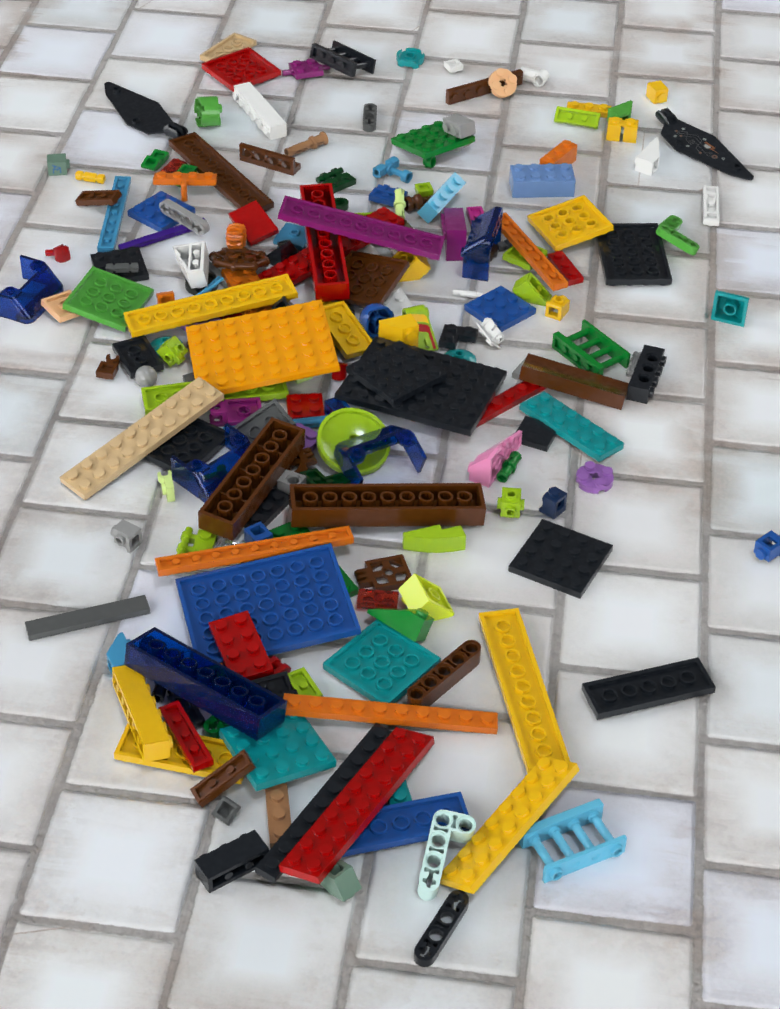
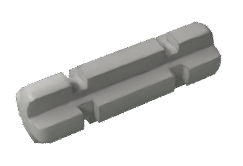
(632, 364)

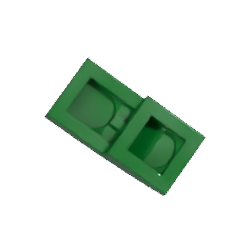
(156, 160)

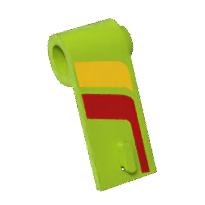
(426, 333)

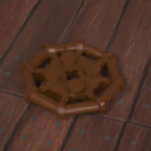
(239, 259)

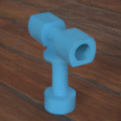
(390, 169)

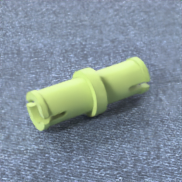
(399, 203)

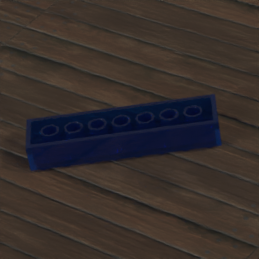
(205, 683)

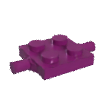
(305, 69)

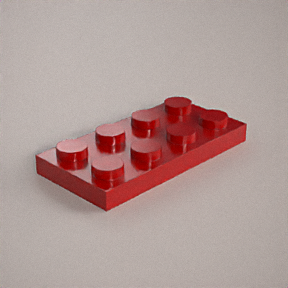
(241, 646)

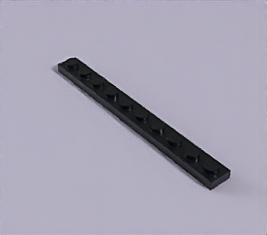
(269, 865)

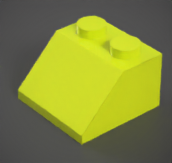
(423, 594)

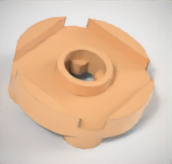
(495, 84)

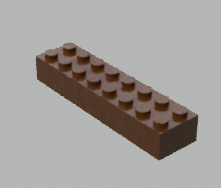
(251, 479)

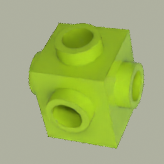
(172, 351)
(510, 502)

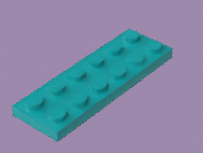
(572, 426)

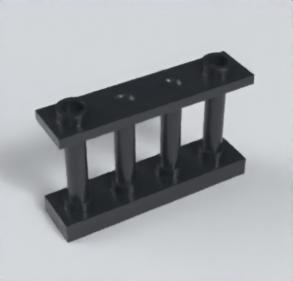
(342, 58)

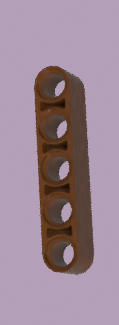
(445, 674)

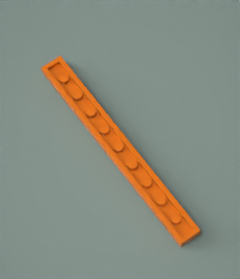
(251, 551)
(391, 713)

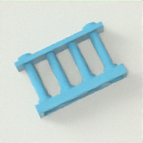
(573, 821)

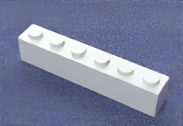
(260, 111)

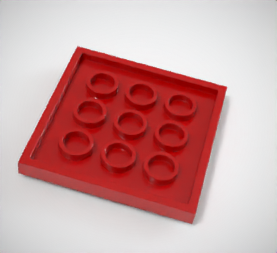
(241, 68)

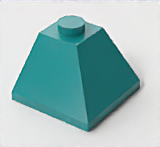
(729, 308)

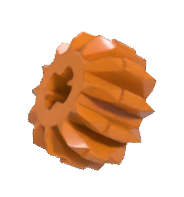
(236, 236)

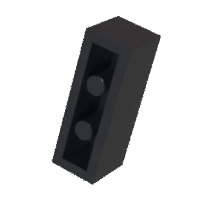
(230, 861)

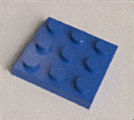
(151, 215)
(502, 306)

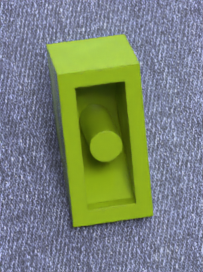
(531, 290)

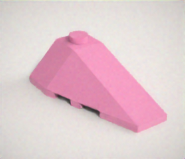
(489, 463)

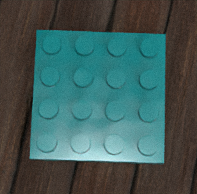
(381, 663)
(282, 754)

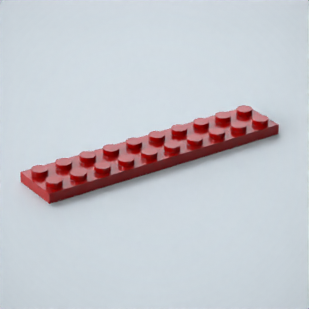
(299, 264)
(356, 805)

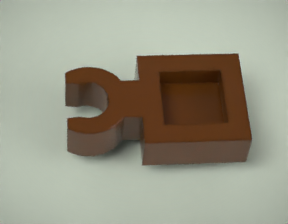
(109, 368)

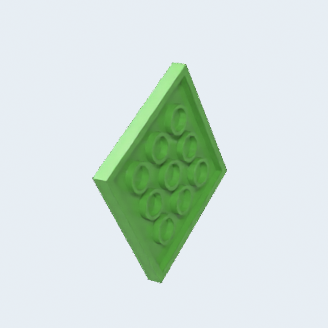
(106, 297)

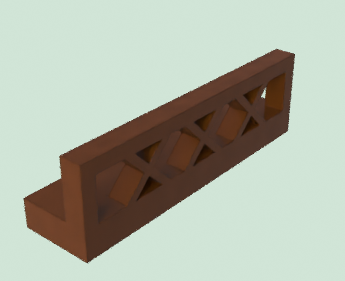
(268, 159)

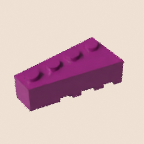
(454, 231)

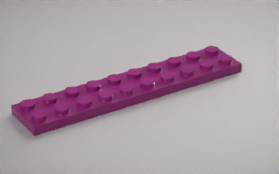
(361, 227)

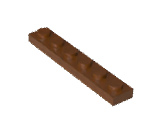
(475, 89)

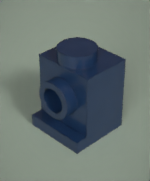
(553, 502)

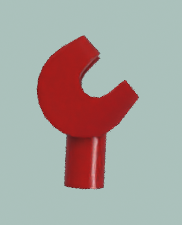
(60, 253)
(340, 375)

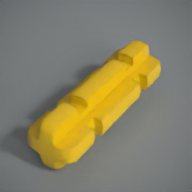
(90, 177)

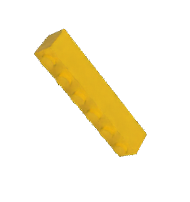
(142, 714)

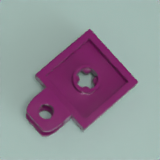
(232, 409)

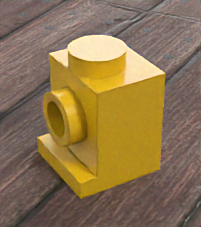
(560, 303)

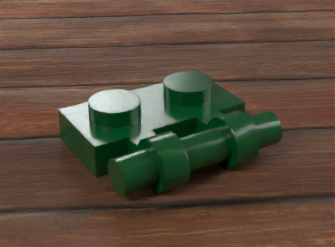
(339, 181)

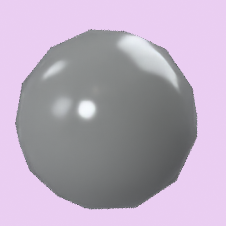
(146, 376)

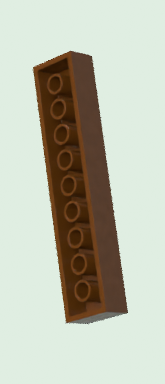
(386, 505)

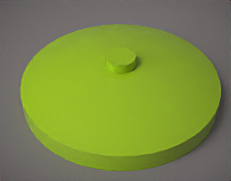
(344, 425)

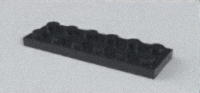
(648, 688)

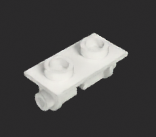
(491, 332)

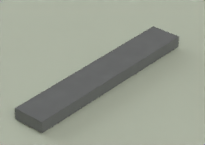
(87, 617)

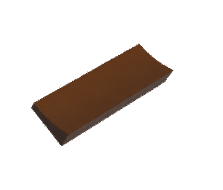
(574, 381)

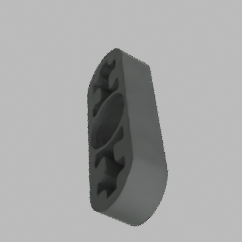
(369, 117)

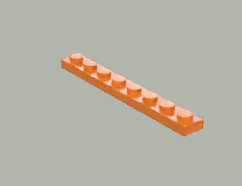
(532, 254)

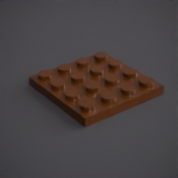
(372, 277)

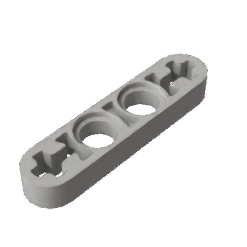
(195, 223)

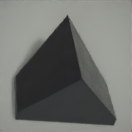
(282, 253)

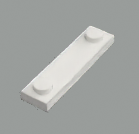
(711, 205)

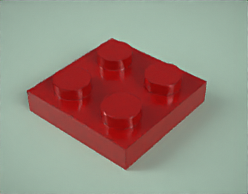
(305, 405)

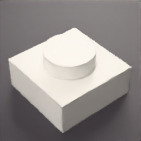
(453, 65)

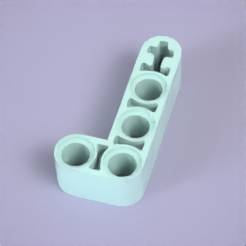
(436, 854)

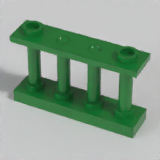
(586, 361)

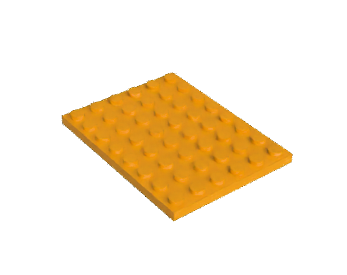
(263, 348)

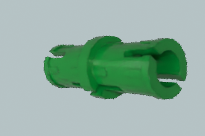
(509, 466)

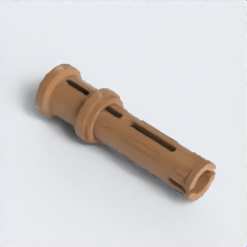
(312, 143)

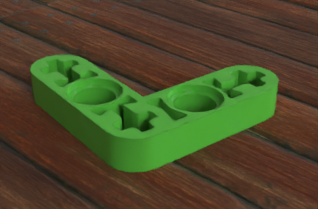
(668, 231)

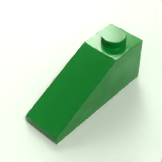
(409, 622)

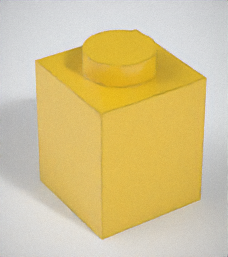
(657, 92)

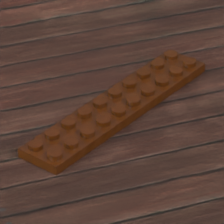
(230, 181)

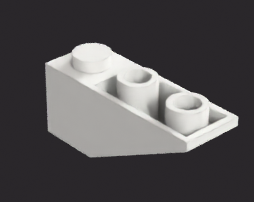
(648, 159)

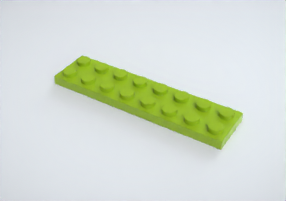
(156, 395)

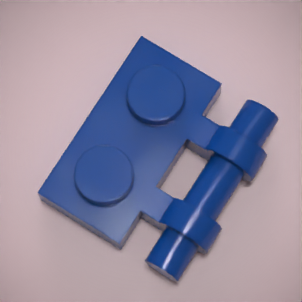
(384, 194)

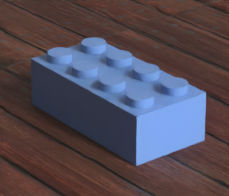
(542, 180)

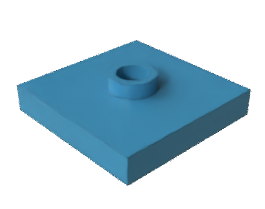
(294, 233)

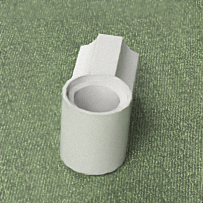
(533, 76)

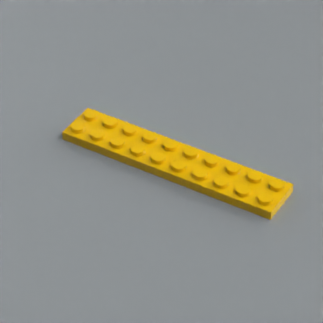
(209, 305)
(522, 687)

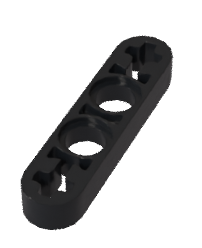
(442, 928)

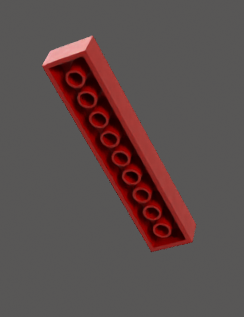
(325, 250)

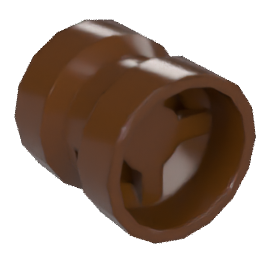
(414, 202)

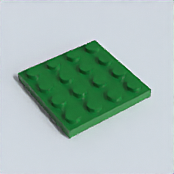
(429, 141)

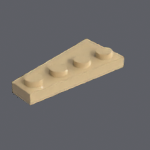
(228, 45)

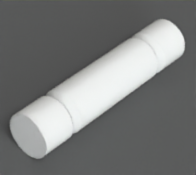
(464, 293)

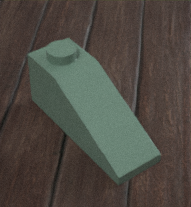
(341, 881)

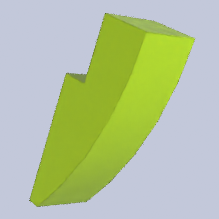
(435, 539)

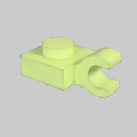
(167, 486)

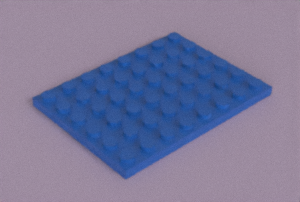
(290, 598)

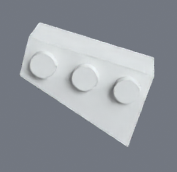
(194, 263)

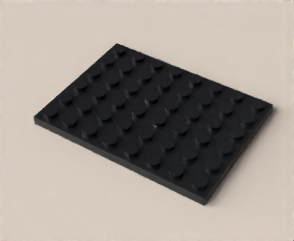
(449, 405)

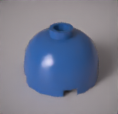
(371, 315)

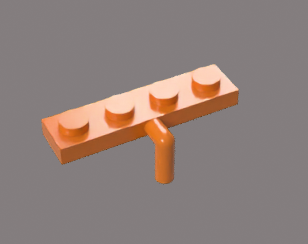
(185, 179)

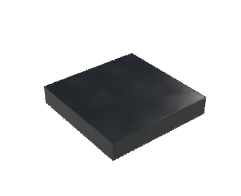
(536, 434)

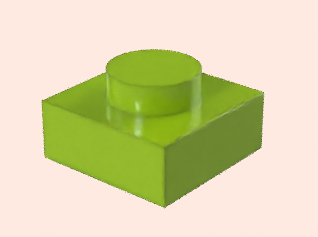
(424, 189)

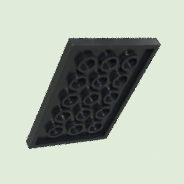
(633, 255)

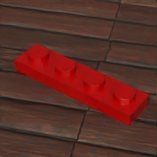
(186, 736)

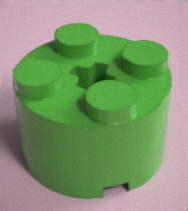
(207, 111)

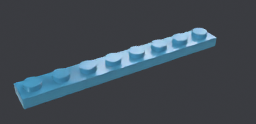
(114, 216)

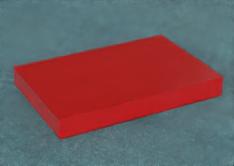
(256, 222)

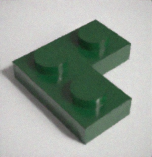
(314, 476)

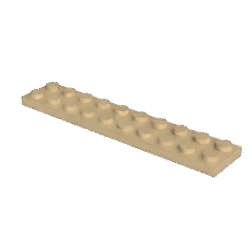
(141, 438)

